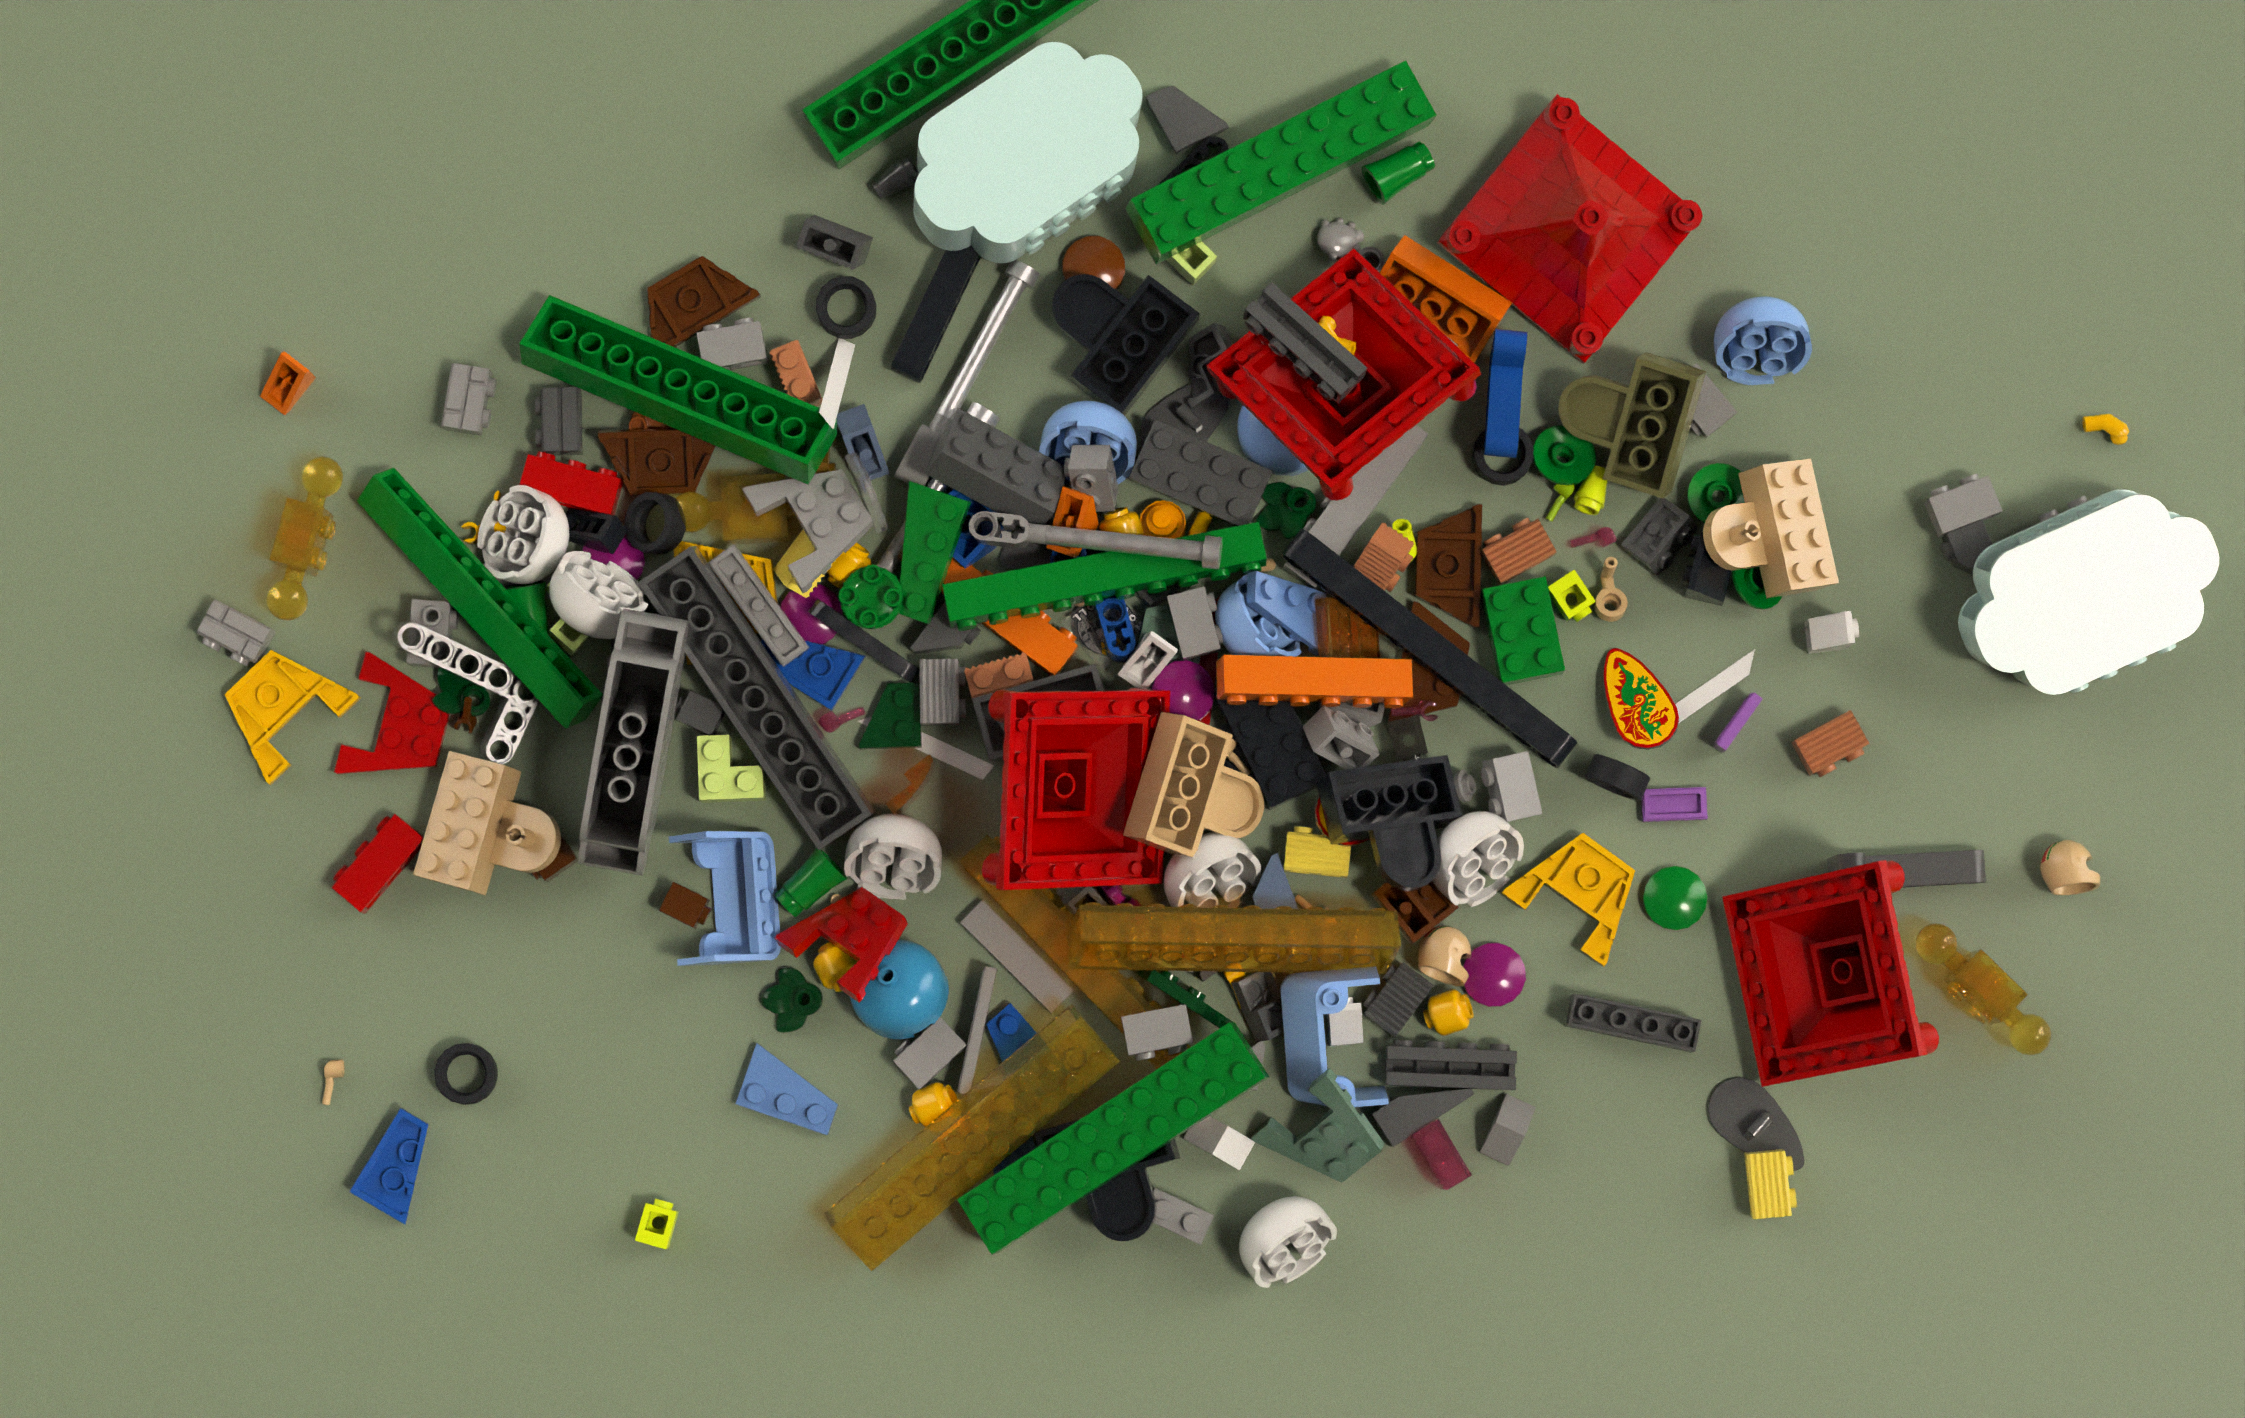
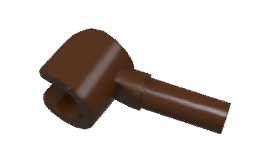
(465, 716)

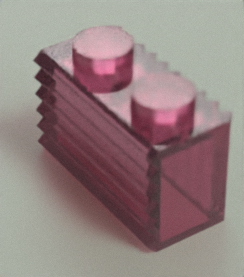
(1441, 1155)

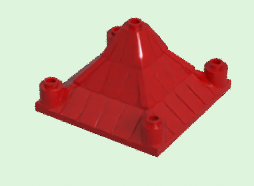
(1570, 228)
(1406, 378)
(1071, 788)
(1826, 974)

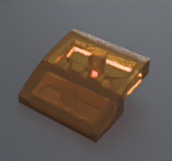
(1343, 632)
(918, 778)

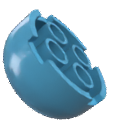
(905, 993)

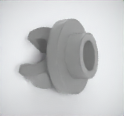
(1464, 785)

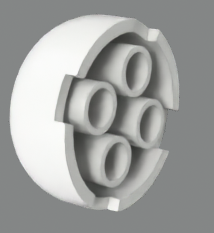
(533, 536)
(593, 594)
(895, 841)
(1475, 843)
(1218, 863)
(1273, 1228)

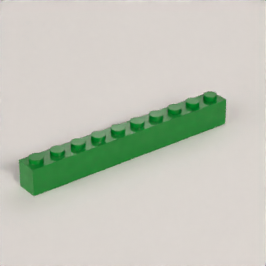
(1094, 578)
(479, 598)

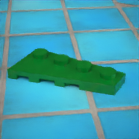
(930, 541)

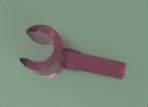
(1604, 536)
(1416, 710)
(831, 723)

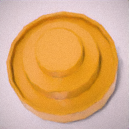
(1163, 520)

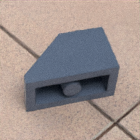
(861, 439)
(1273, 887)

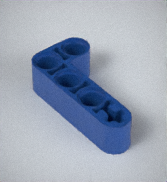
(1504, 393)
(1107, 626)

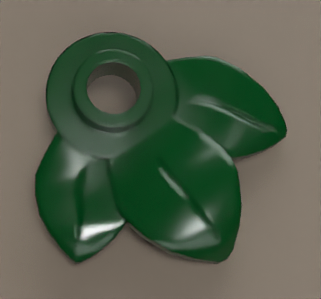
(1282, 511)
(456, 689)
(787, 1000)

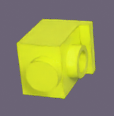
(1571, 584)
(648, 1233)

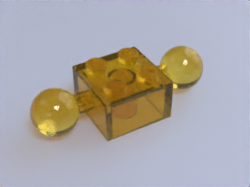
(734, 510)
(303, 538)
(1984, 988)

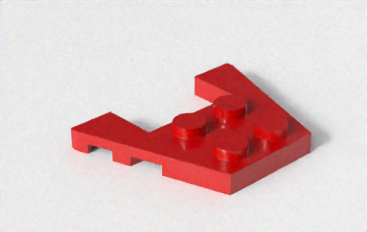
(410, 727)
(856, 925)

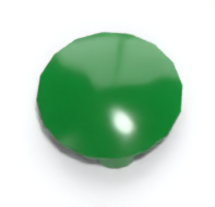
(871, 597)
(1675, 898)

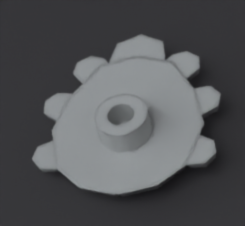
(1338, 238)

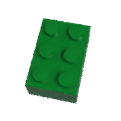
(1522, 631)

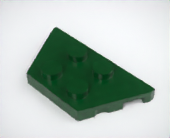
(1192, 998)

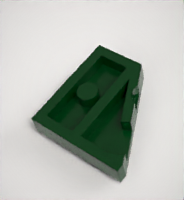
(895, 719)

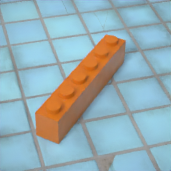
(1034, 636)
(1314, 680)

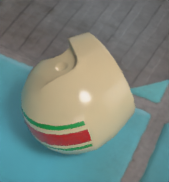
(2066, 870)
(1441, 955)

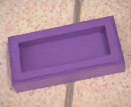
(1737, 722)
(1674, 804)

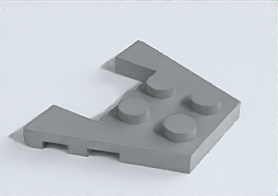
(827, 512)

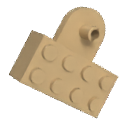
(1775, 530)
(1191, 789)
(481, 827)

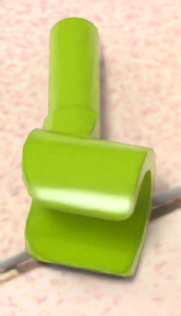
(1565, 492)

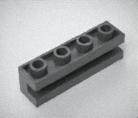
(1304, 343)
(1633, 1023)
(1450, 1067)

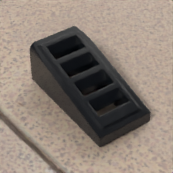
(595, 530)

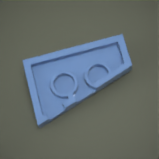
(1287, 605)
(783, 1094)

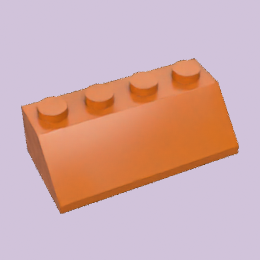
(1446, 296)

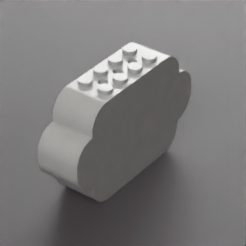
(632, 741)

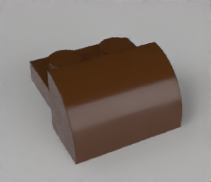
(1416, 909)

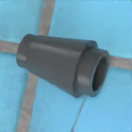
(896, 178)

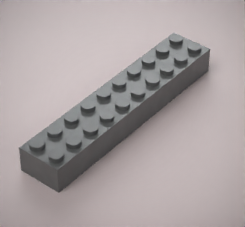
(758, 698)

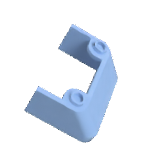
(742, 896)
(1303, 1003)

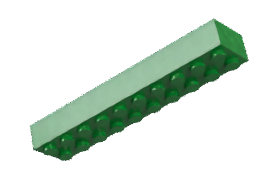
(930, 71)
(1280, 162)
(677, 389)
(1113, 1138)

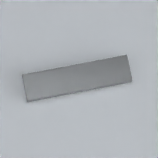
(758, 605)
(1017, 956)
(977, 1029)

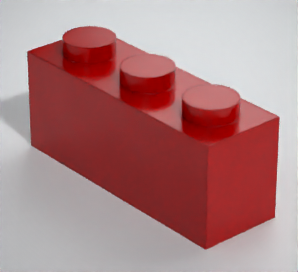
(573, 484)
(378, 863)

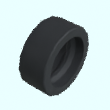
(832, 287)
(1497, 477)
(636, 523)
(1617, 777)
(448, 1056)

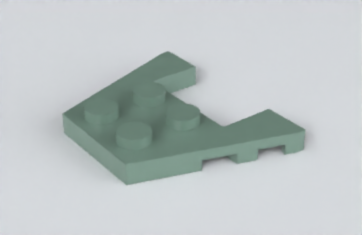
(1333, 1144)

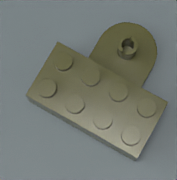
(1639, 421)

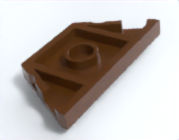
(693, 299)
(657, 459)
(1451, 565)
(1425, 684)

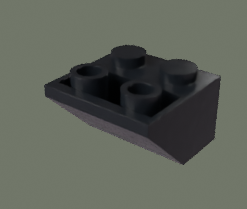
(1704, 579)

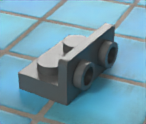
(1660, 536)

